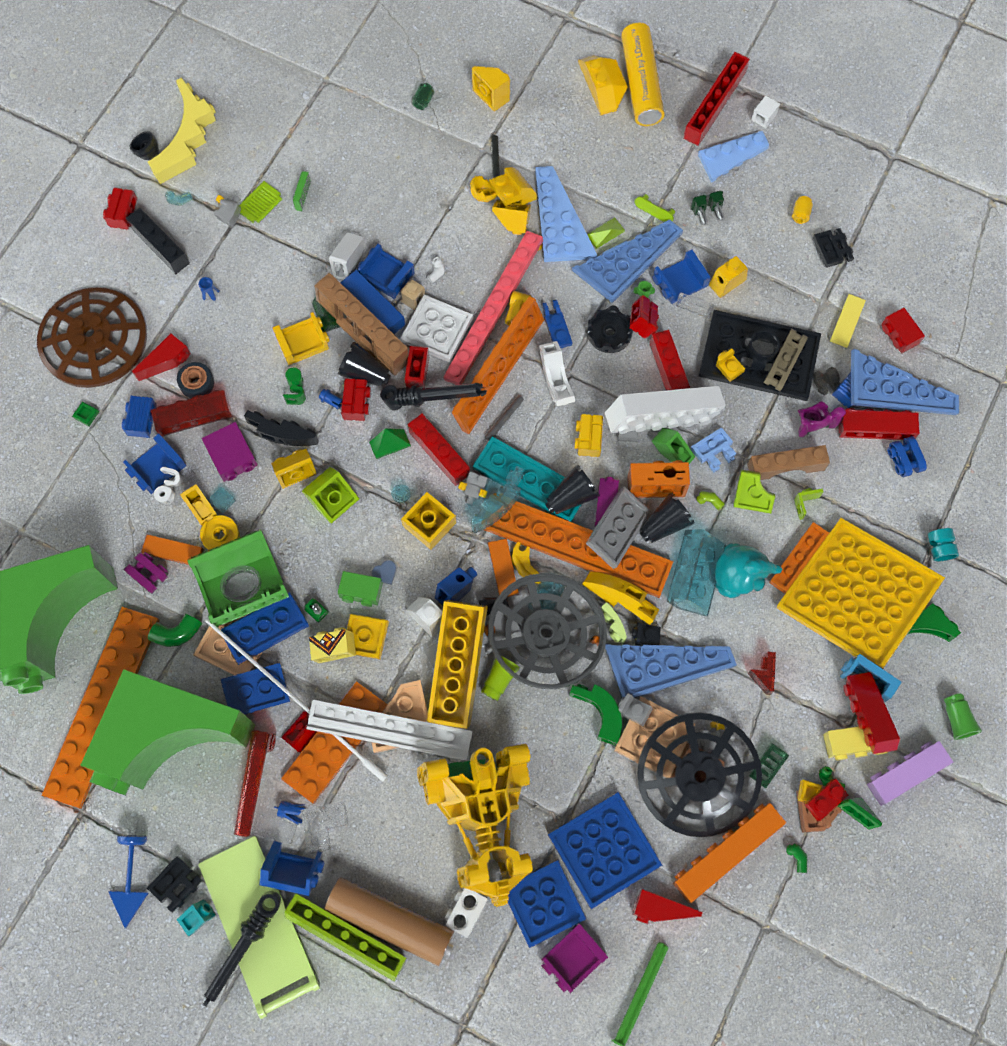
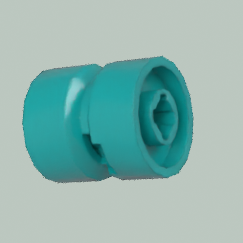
(943, 544)

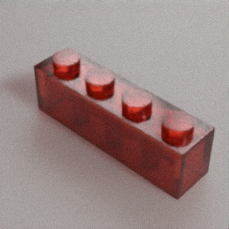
(191, 413)

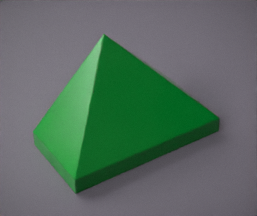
(389, 442)
(861, 812)

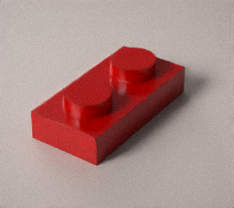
(826, 799)

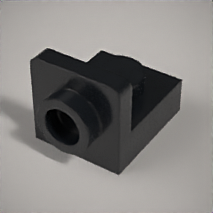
(646, 634)

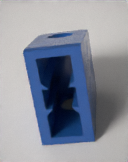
(455, 585)

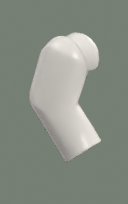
(439, 270)

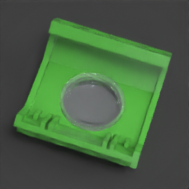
(238, 578)

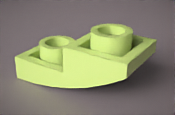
(617, 629)

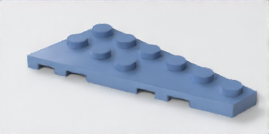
(624, 263)
(892, 388)
(658, 667)

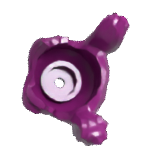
(820, 416)

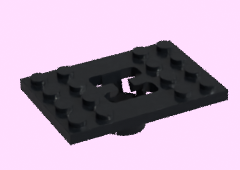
(730, 332)

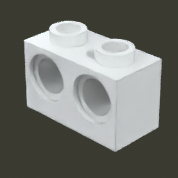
(471, 914)

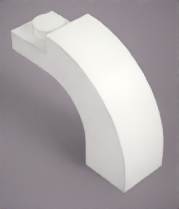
(555, 374)

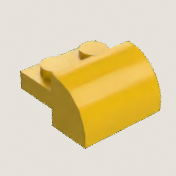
(512, 187)

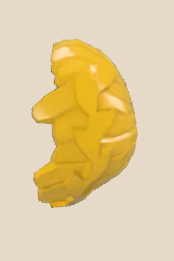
(481, 189)

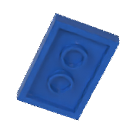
(254, 690)

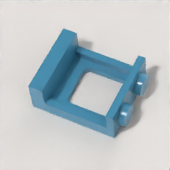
(885, 682)

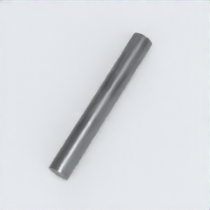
(506, 415)

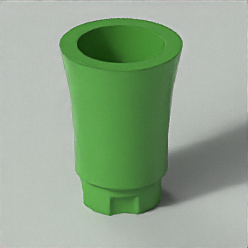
(961, 717)

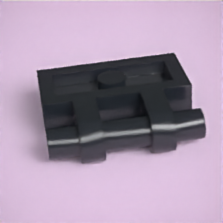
(828, 247)
(169, 879)

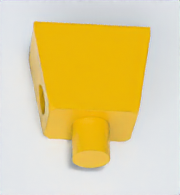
(730, 274)

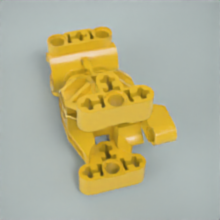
(479, 808)

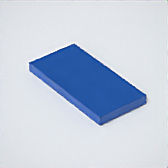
(265, 628)

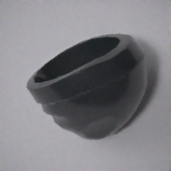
(145, 146)

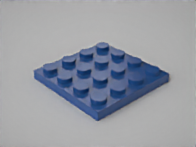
(604, 850)

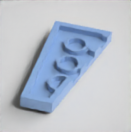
(725, 156)

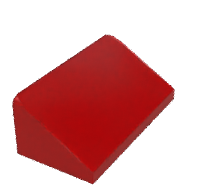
(297, 734)

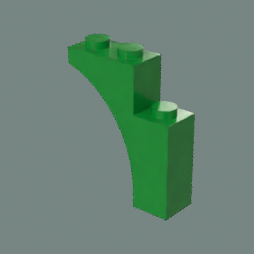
(935, 623)

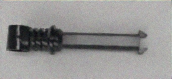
(417, 395)
(251, 931)

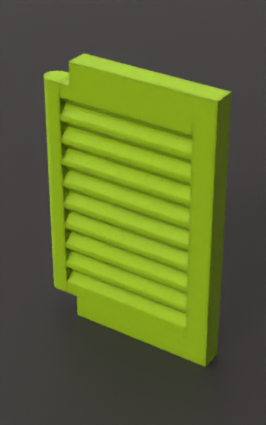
(260, 202)

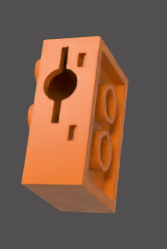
(658, 479)

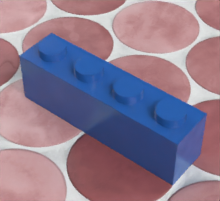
(374, 301)

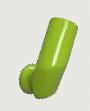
(710, 497)

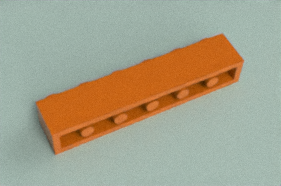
(729, 852)

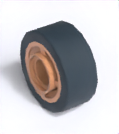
(194, 371)

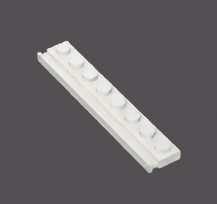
(389, 730)

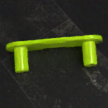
(652, 209)

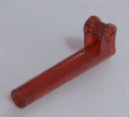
(260, 744)

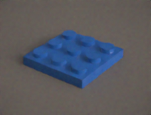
(544, 904)

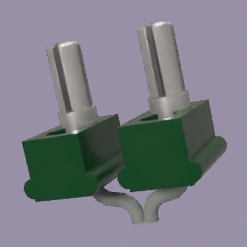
(715, 202)

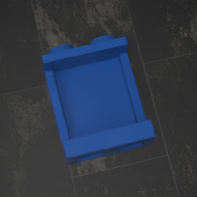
(385, 271)
(290, 871)

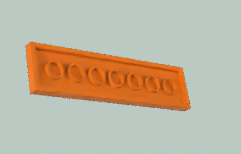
(499, 364)

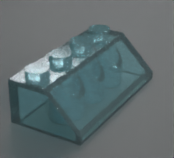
(694, 572)

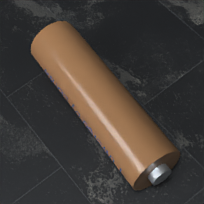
(390, 921)

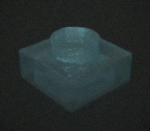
(221, 500)

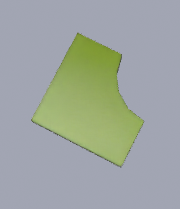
(751, 493)

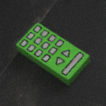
(301, 191)

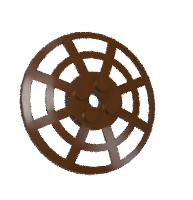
(95, 343)

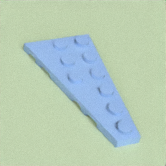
(560, 226)

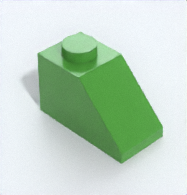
(673, 446)

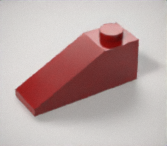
(165, 356)
(657, 908)

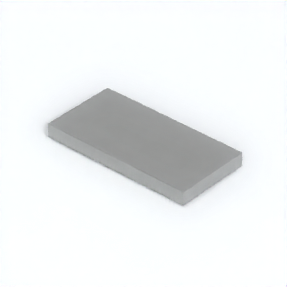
(618, 527)

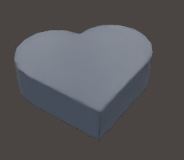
(385, 572)

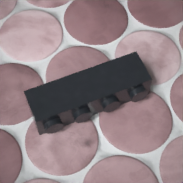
(157, 240)

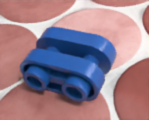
(907, 457)

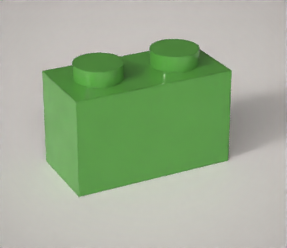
(360, 589)

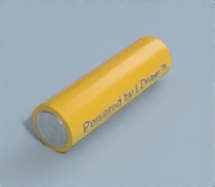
(642, 74)

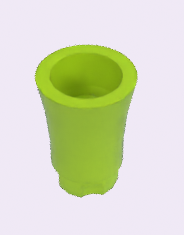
(498, 679)

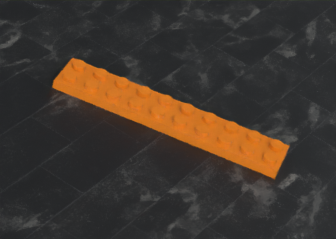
(567, 542)
(125, 651)

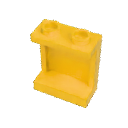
(302, 339)

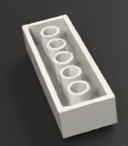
(664, 409)

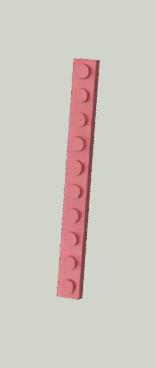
(493, 308)

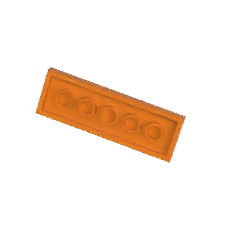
(325, 753)

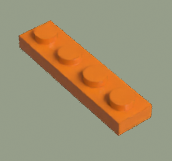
(799, 557)

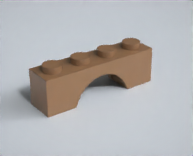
(805, 459)

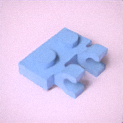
(711, 445)

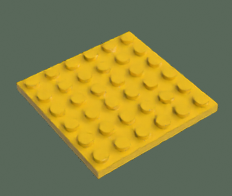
(860, 593)

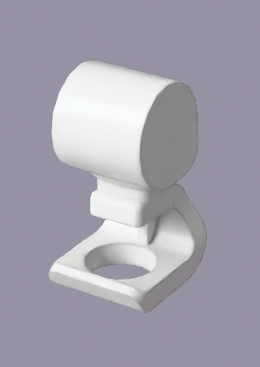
(166, 494)

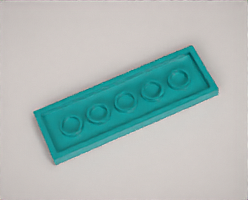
(537, 480)

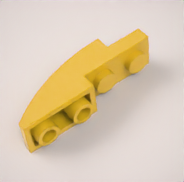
(616, 590)

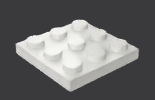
(437, 328)

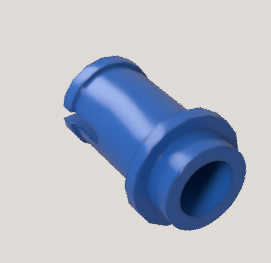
(331, 399)

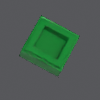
(85, 414)

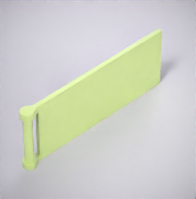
(279, 956)

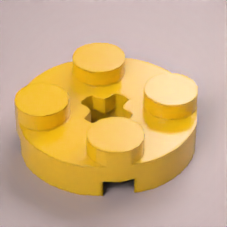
(213, 526)

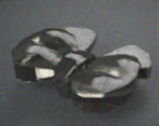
(821, 380)

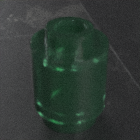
(423, 96)

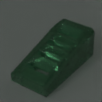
(772, 747)

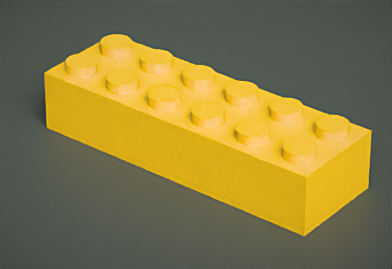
(457, 664)

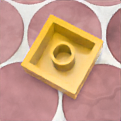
(428, 520)

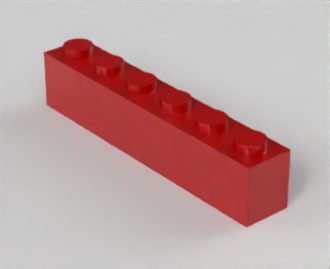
(716, 98)

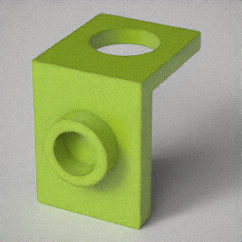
(804, 495)

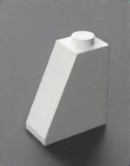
(347, 255)
(426, 614)

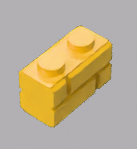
(590, 435)

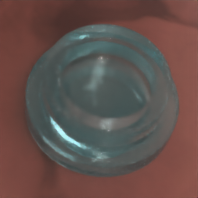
(400, 493)

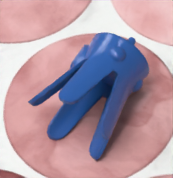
(206, 285)
(288, 810)

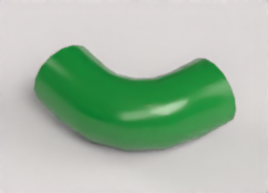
(176, 635)

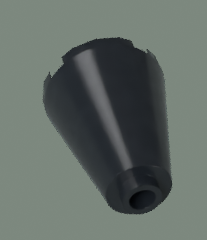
(362, 365)
(571, 492)
(666, 520)

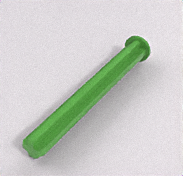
(641, 994)

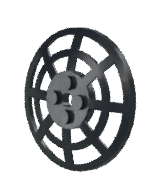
(696, 761)

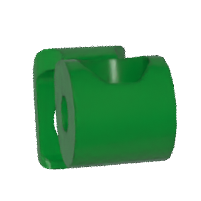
(296, 383)

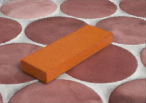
(169, 549)
(502, 565)

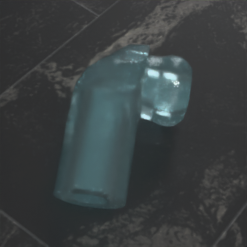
(178, 200)

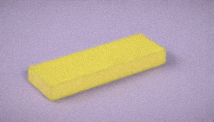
(847, 320)

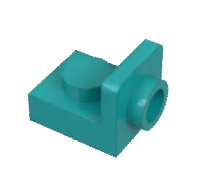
(196, 917)

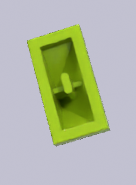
(605, 233)

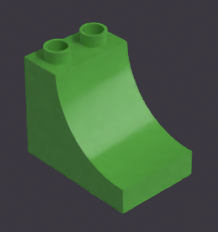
(37, 607)
(149, 725)

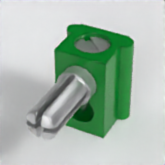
(318, 612)

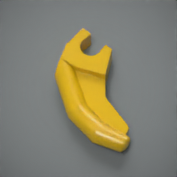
(522, 562)

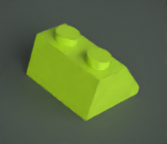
(330, 494)

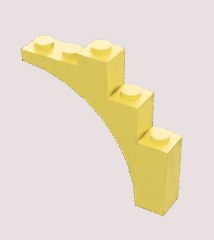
(179, 153)

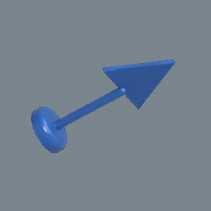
(128, 902)

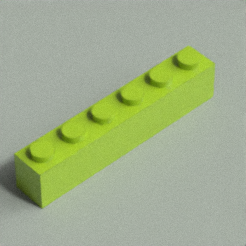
(345, 937)

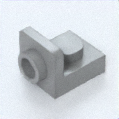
(634, 709)

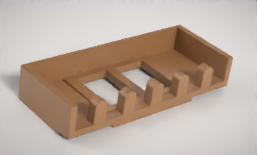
(384, 343)

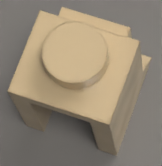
(411, 292)

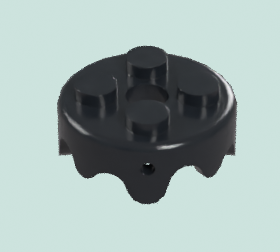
(609, 319)

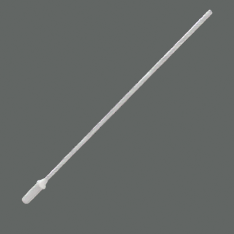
(366, 762)

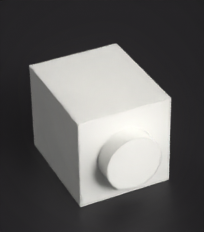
(765, 112)

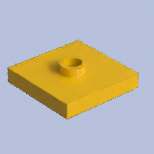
(368, 635)

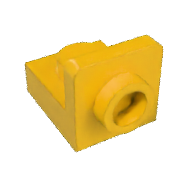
(729, 365)

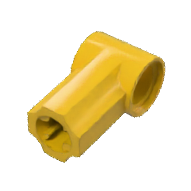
(516, 302)

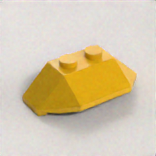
(604, 82)

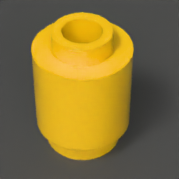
(802, 209)

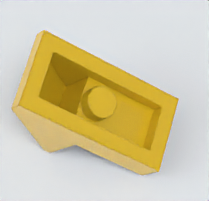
(198, 504)

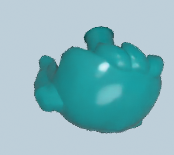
(742, 570)

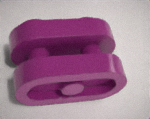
(145, 561)

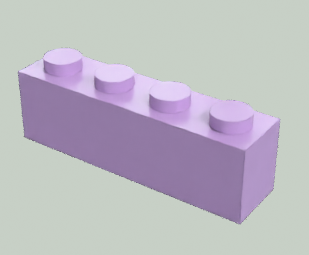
(909, 773)

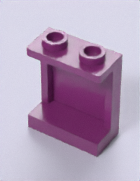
(229, 452)
(573, 959)

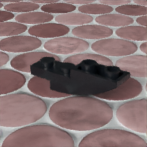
(285, 433)

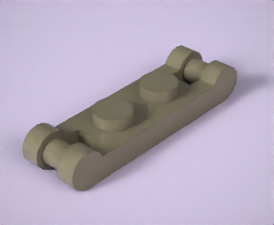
(785, 359)

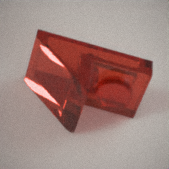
(765, 678)

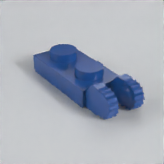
(556, 325)

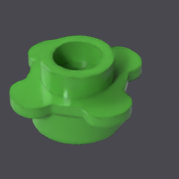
(644, 285)

